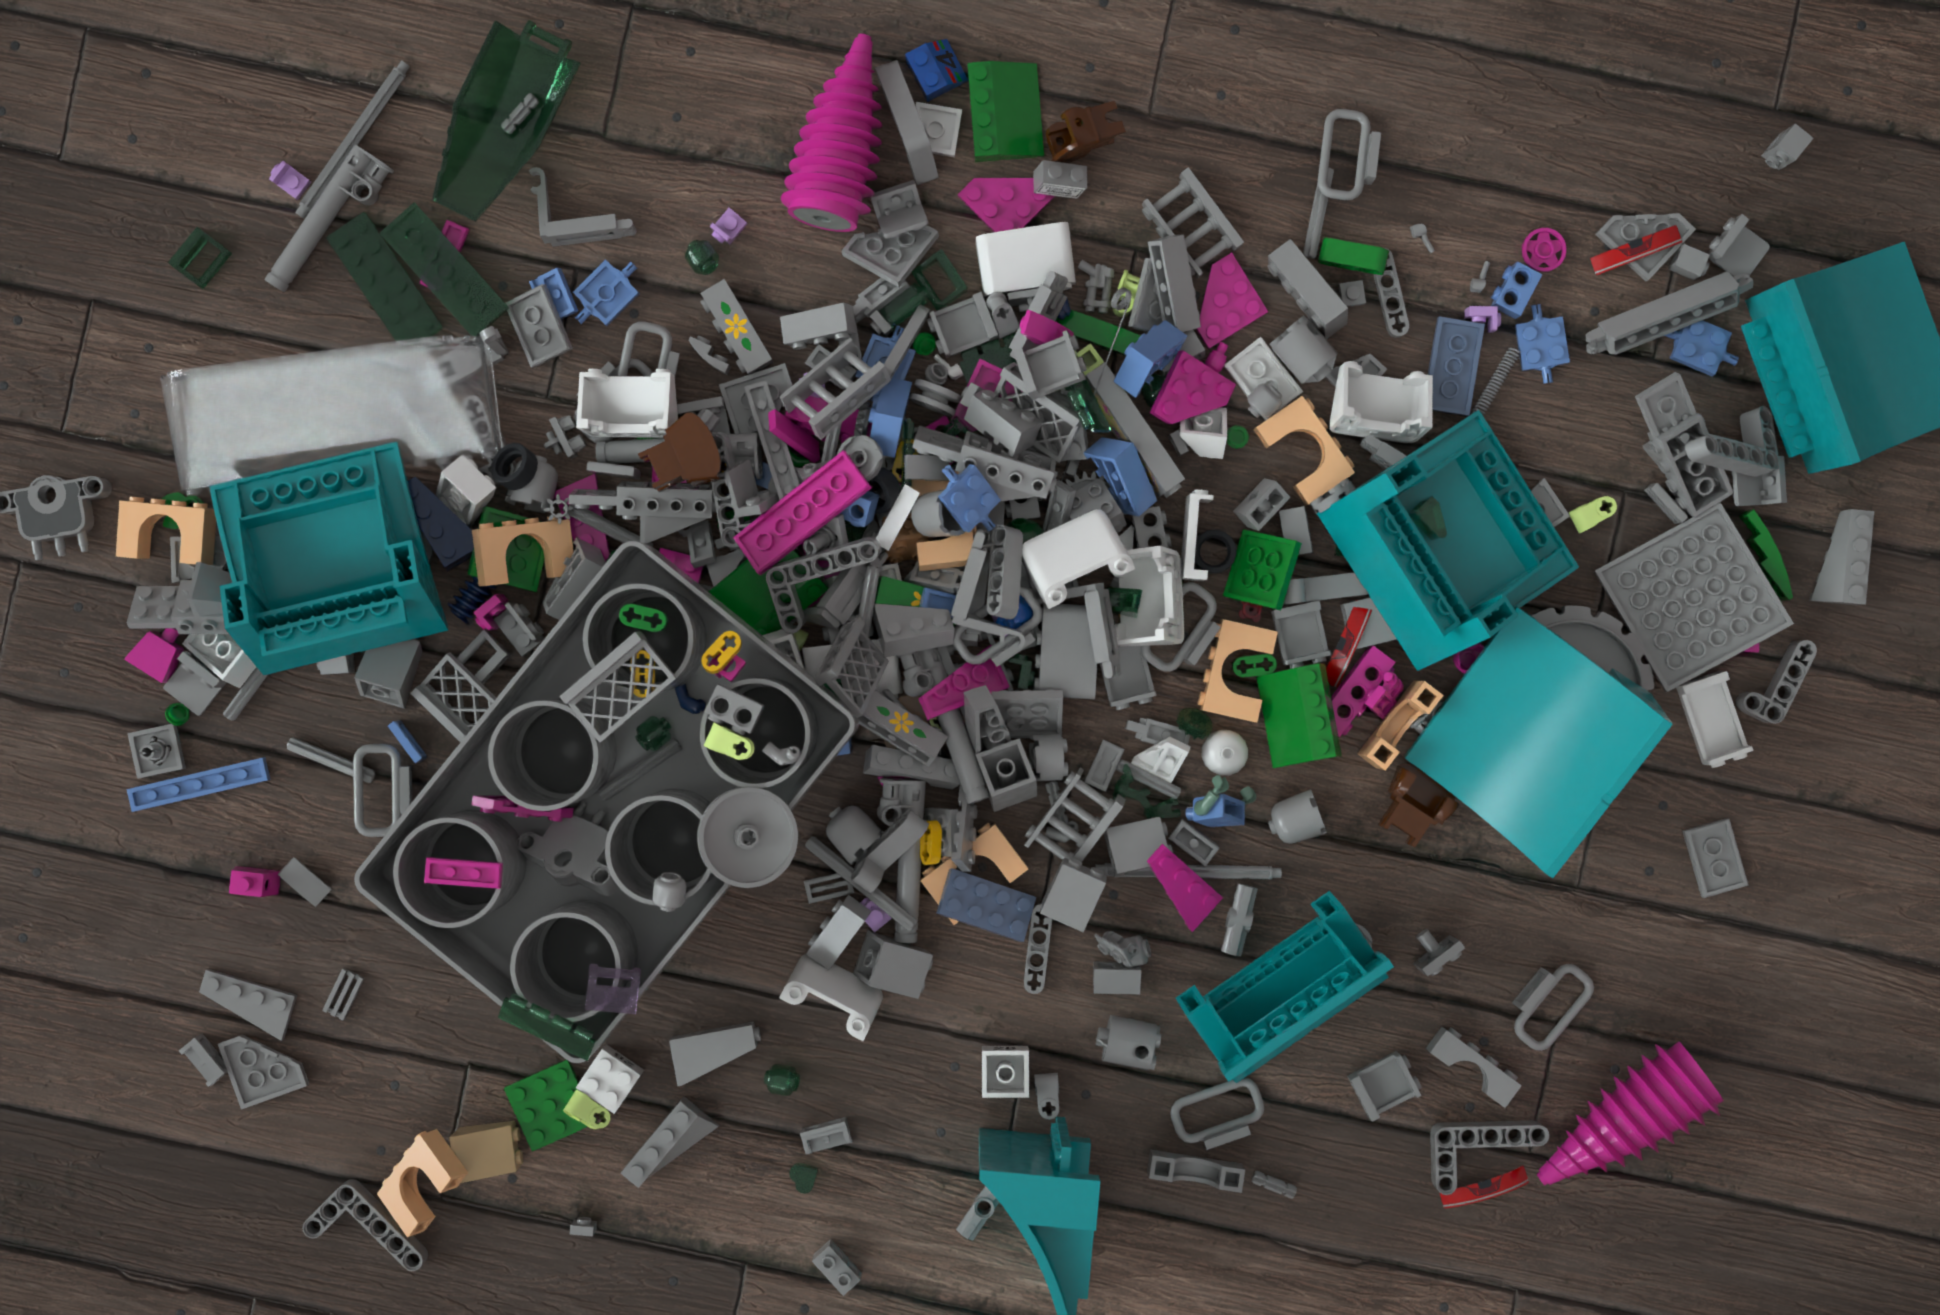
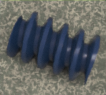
(469, 599)

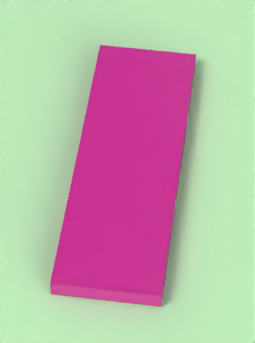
(802, 512)

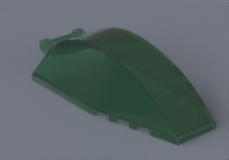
(478, 153)

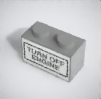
(1060, 179)

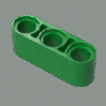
(1353, 256)

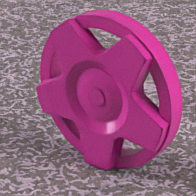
(1543, 250)

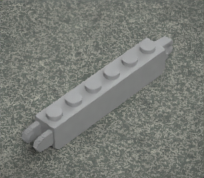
(1668, 314)

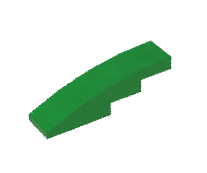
(1098, 332)
(1770, 558)

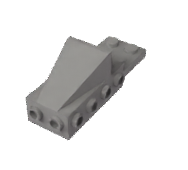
(1671, 425)
(1011, 478)
(658, 511)
(189, 608)

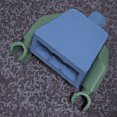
(1220, 809)

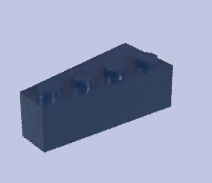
(441, 527)

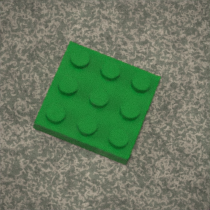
(523, 553)
(1262, 569)
(540, 1104)

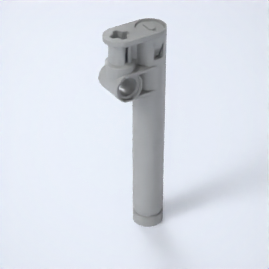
(356, 173)
(744, 447)
(923, 672)
(901, 796)

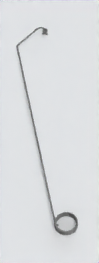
(1124, 301)

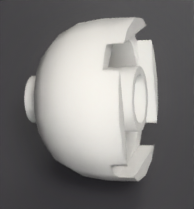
(1224, 752)

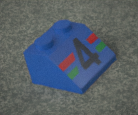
(935, 68)

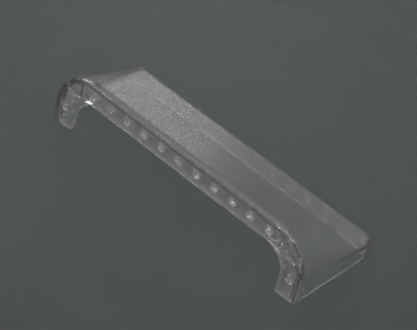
(317, 405)

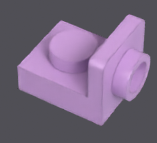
(289, 180)
(728, 227)
(1481, 313)
(877, 916)

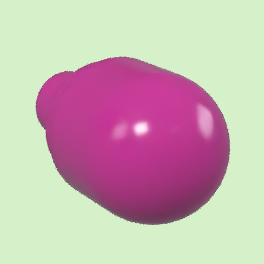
(1217, 359)

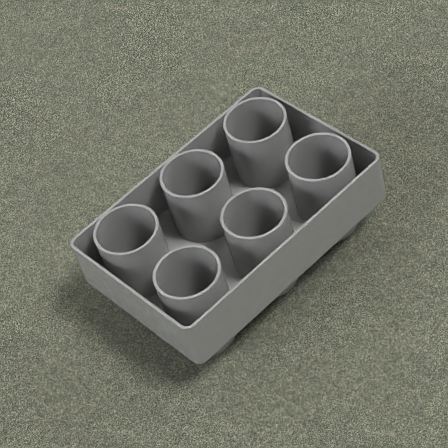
(540, 755)

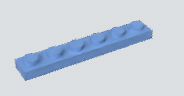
(198, 784)

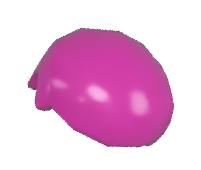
(1466, 657)

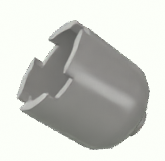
(538, 490)
(933, 518)
(1297, 818)
(852, 832)

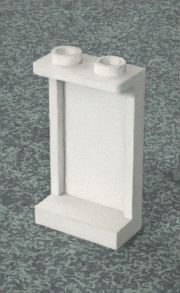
(1190, 535)
(1713, 719)

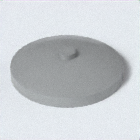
(747, 837)

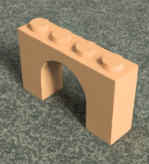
(1301, 418)
(138, 518)
(492, 542)
(942, 553)
(1217, 696)
(1417, 700)
(988, 843)
(401, 1191)

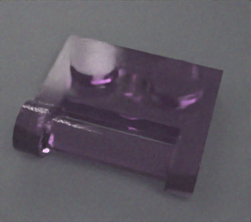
(612, 998)

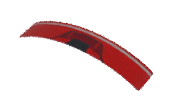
(1636, 249)
(1347, 645)
(1486, 1189)

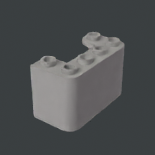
(1066, 652)

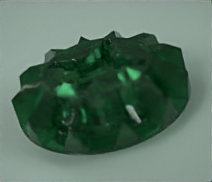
(1197, 717)

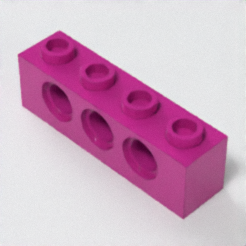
(1356, 677)

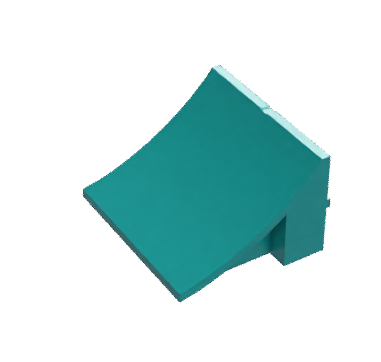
(1848, 358)
(324, 560)
(1460, 586)
(1539, 739)
(1286, 991)
(1050, 1199)

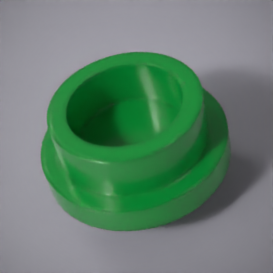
(924, 343)
(1237, 437)
(177, 714)

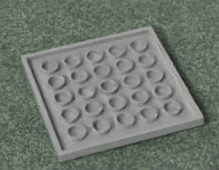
(1693, 597)

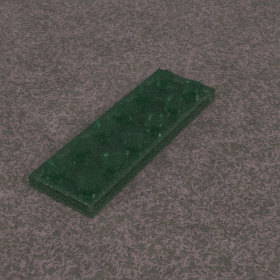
(444, 270)
(383, 280)

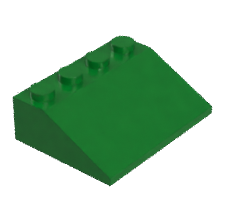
(1005, 110)
(750, 597)
(1299, 715)

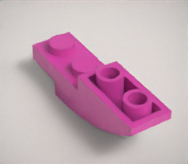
(1040, 328)

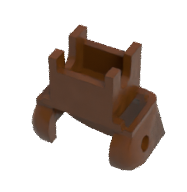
(1082, 132)
(685, 454)
(1416, 803)

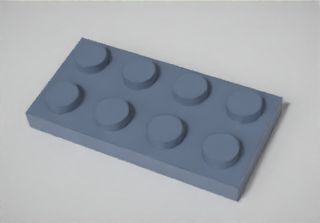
(1455, 364)
(986, 905)

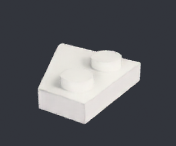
(1163, 758)

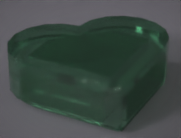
(803, 1176)

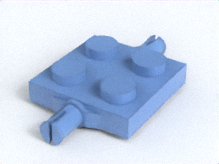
(606, 292)
(1542, 343)
(1702, 347)
(879, 350)
(969, 498)

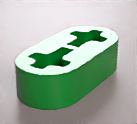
(642, 624)
(1253, 659)

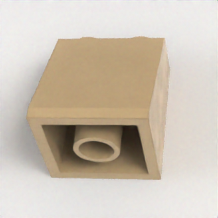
(487, 1149)

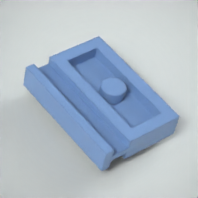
(558, 290)

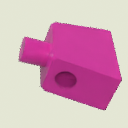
(157, 654)
(252, 882)

